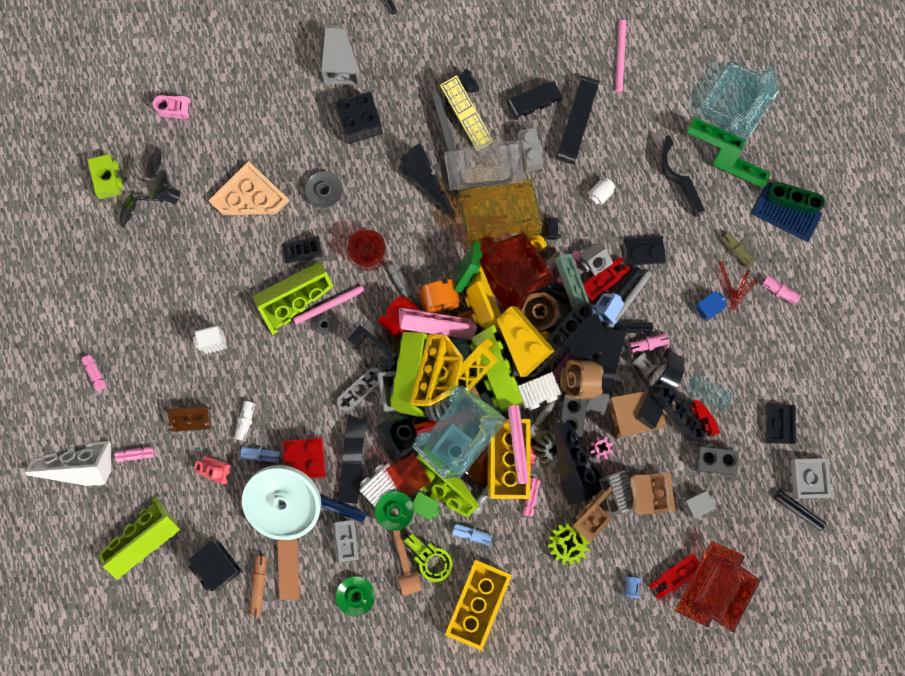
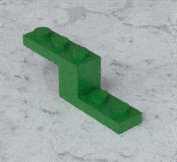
(729, 151)

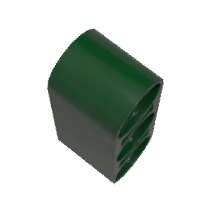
(804, 196)

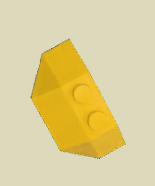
(483, 303)
(437, 371)

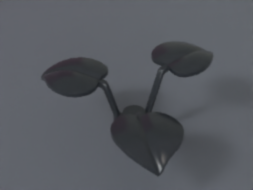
(160, 188)

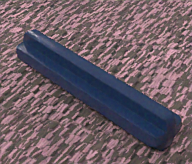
(342, 509)

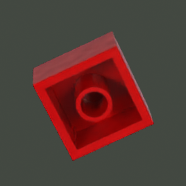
(306, 456)

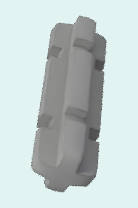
(400, 280)

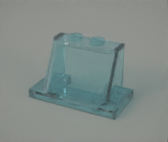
(741, 98)

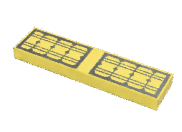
(465, 111)

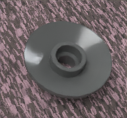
(323, 180)

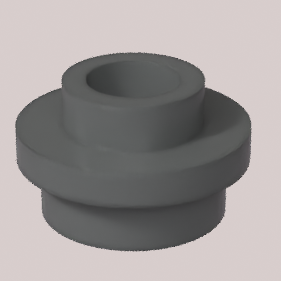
(324, 331)

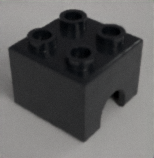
(359, 117)
(214, 566)

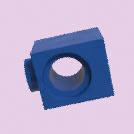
(711, 305)

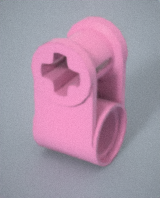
(176, 106)

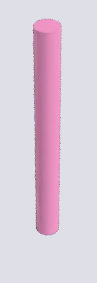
(620, 56)
(329, 304)

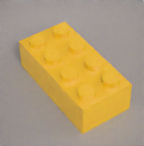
(501, 464)
(478, 605)

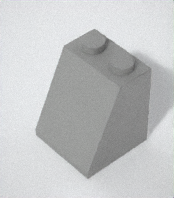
(338, 59)

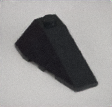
(398, 435)

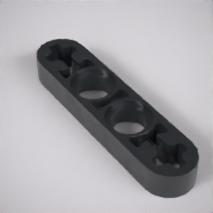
(693, 428)

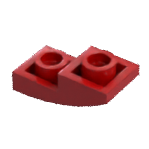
(702, 412)

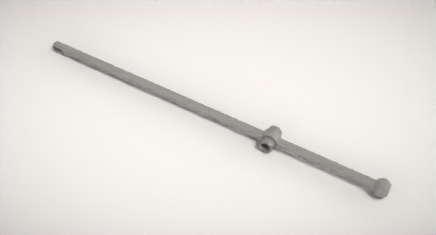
(535, 431)

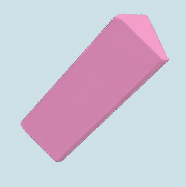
(436, 323)

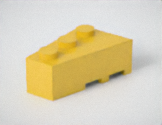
(523, 340)

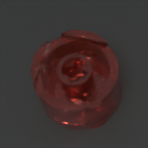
(370, 240)

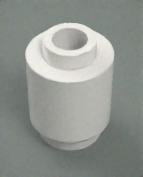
(601, 191)

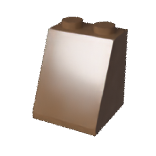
(624, 415)

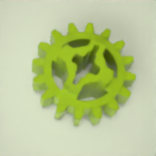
(560, 541)

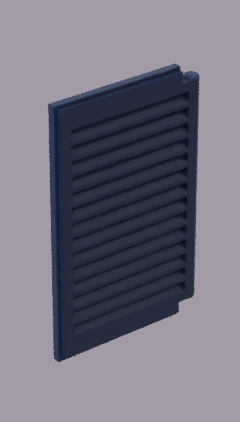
(792, 221)

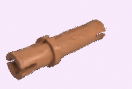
(258, 586)

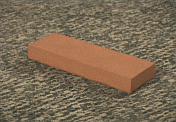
(288, 569)

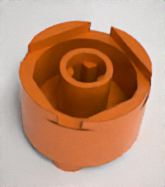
(439, 296)

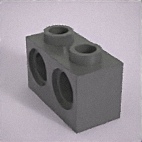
(576, 417)
(717, 465)

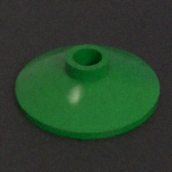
(385, 507)
(348, 604)

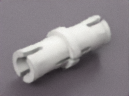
(244, 420)

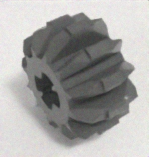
(438, 409)
(547, 448)

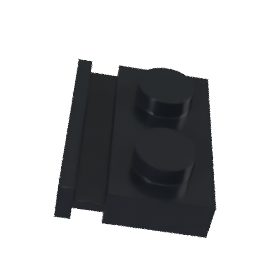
(645, 250)
(780, 424)

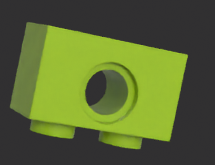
(99, 167)

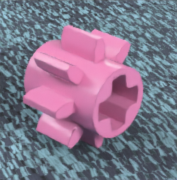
(596, 450)

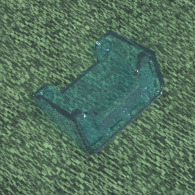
(459, 434)

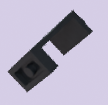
(361, 334)

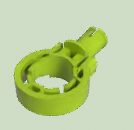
(419, 548)

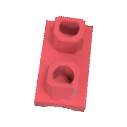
(212, 469)

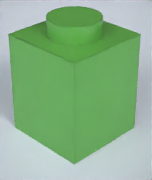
(426, 506)

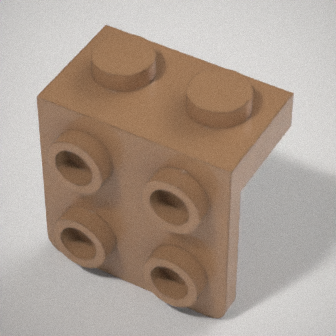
(652, 493)
(593, 520)

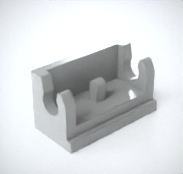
(345, 541)

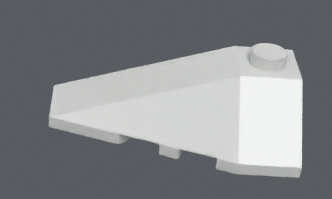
(82, 467)

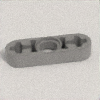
(374, 383)

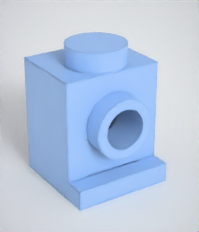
(609, 307)

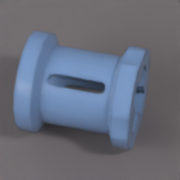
(632, 587)

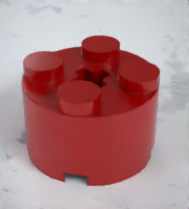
(391, 320)

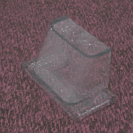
(485, 165)

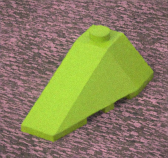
(449, 490)

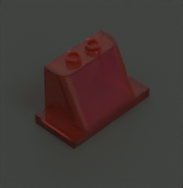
(513, 269)
(718, 589)

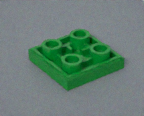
(468, 266)

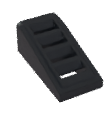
(310, 255)

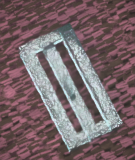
(726, 401)

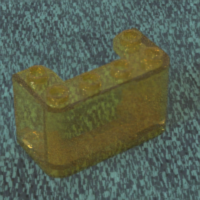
(499, 211)

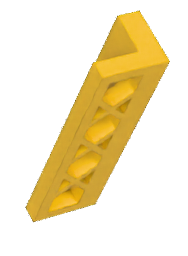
(475, 357)

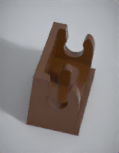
(189, 419)

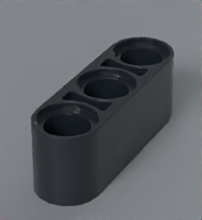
(534, 99)

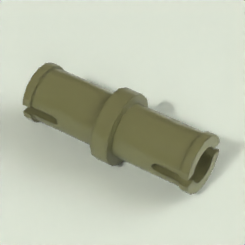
(738, 249)

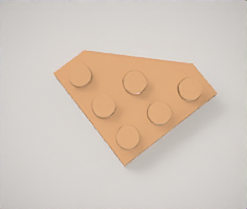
(249, 194)

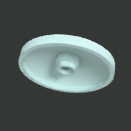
(281, 502)

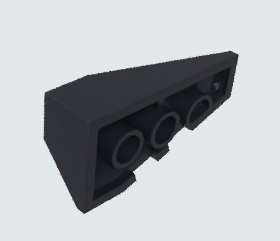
(418, 169)
(576, 470)

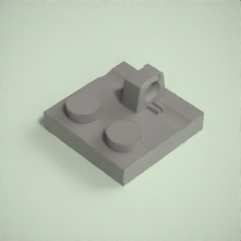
(810, 478)

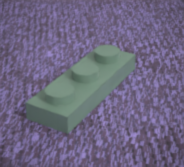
(571, 280)

